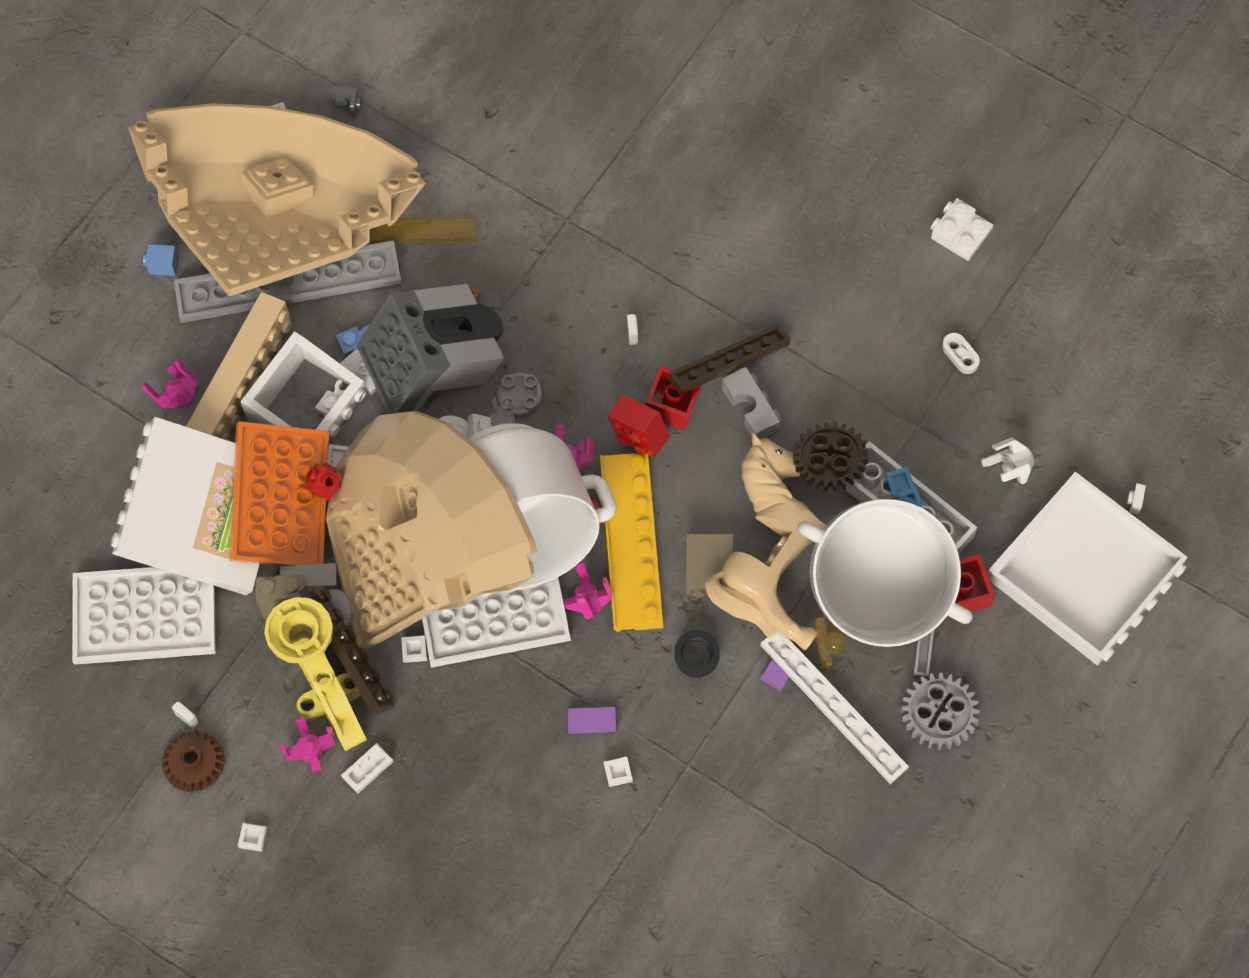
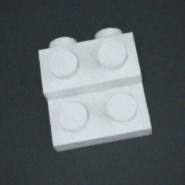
(960, 229)

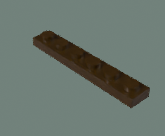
(728, 359)

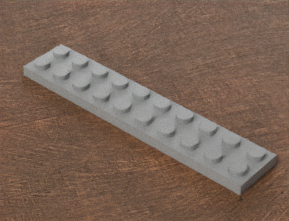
(366, 269)

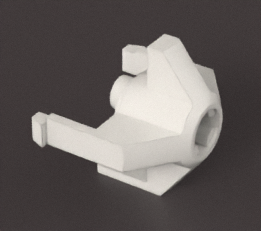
(1017, 460)

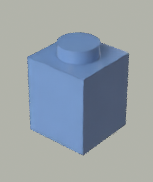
(161, 260)

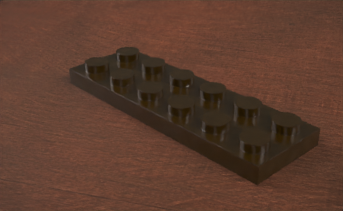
(351, 656)

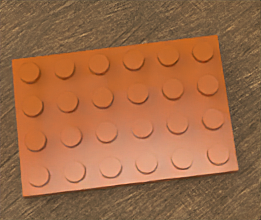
(270, 509)

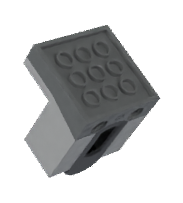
(430, 344)

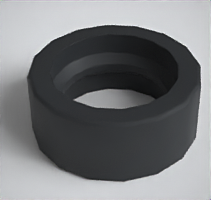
(698, 636)

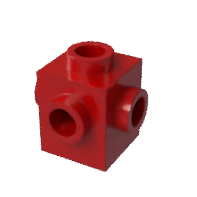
(323, 481)

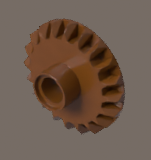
(196, 775)

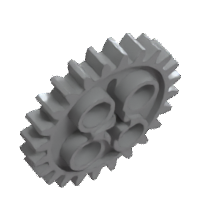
(921, 700)

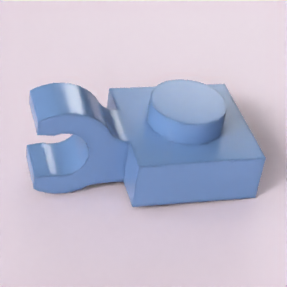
(349, 339)

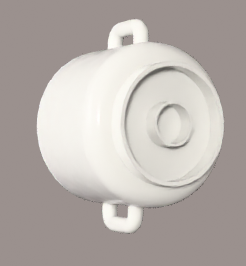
(549, 495)
(885, 572)

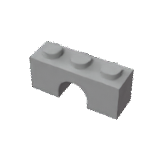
(743, 387)

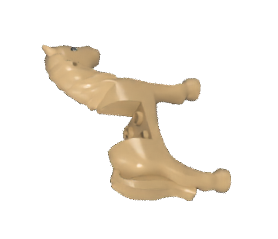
(749, 584)

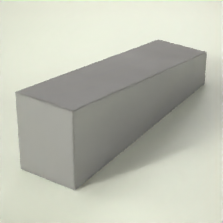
(923, 656)

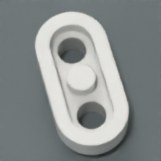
(962, 354)

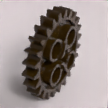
(827, 473)

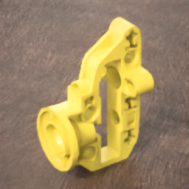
(300, 634)

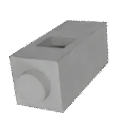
(314, 574)

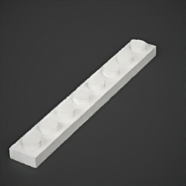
(835, 707)

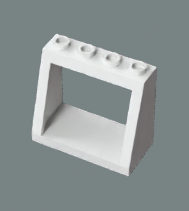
(280, 371)

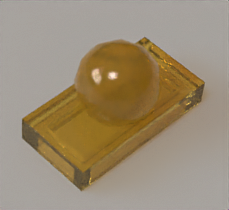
(828, 643)

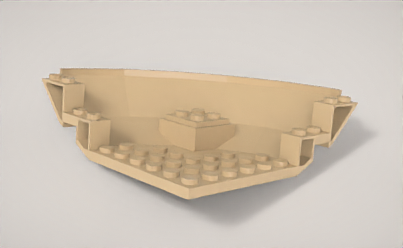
(270, 187)
(421, 525)

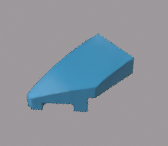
(902, 486)

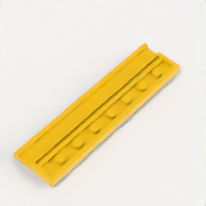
(632, 544)

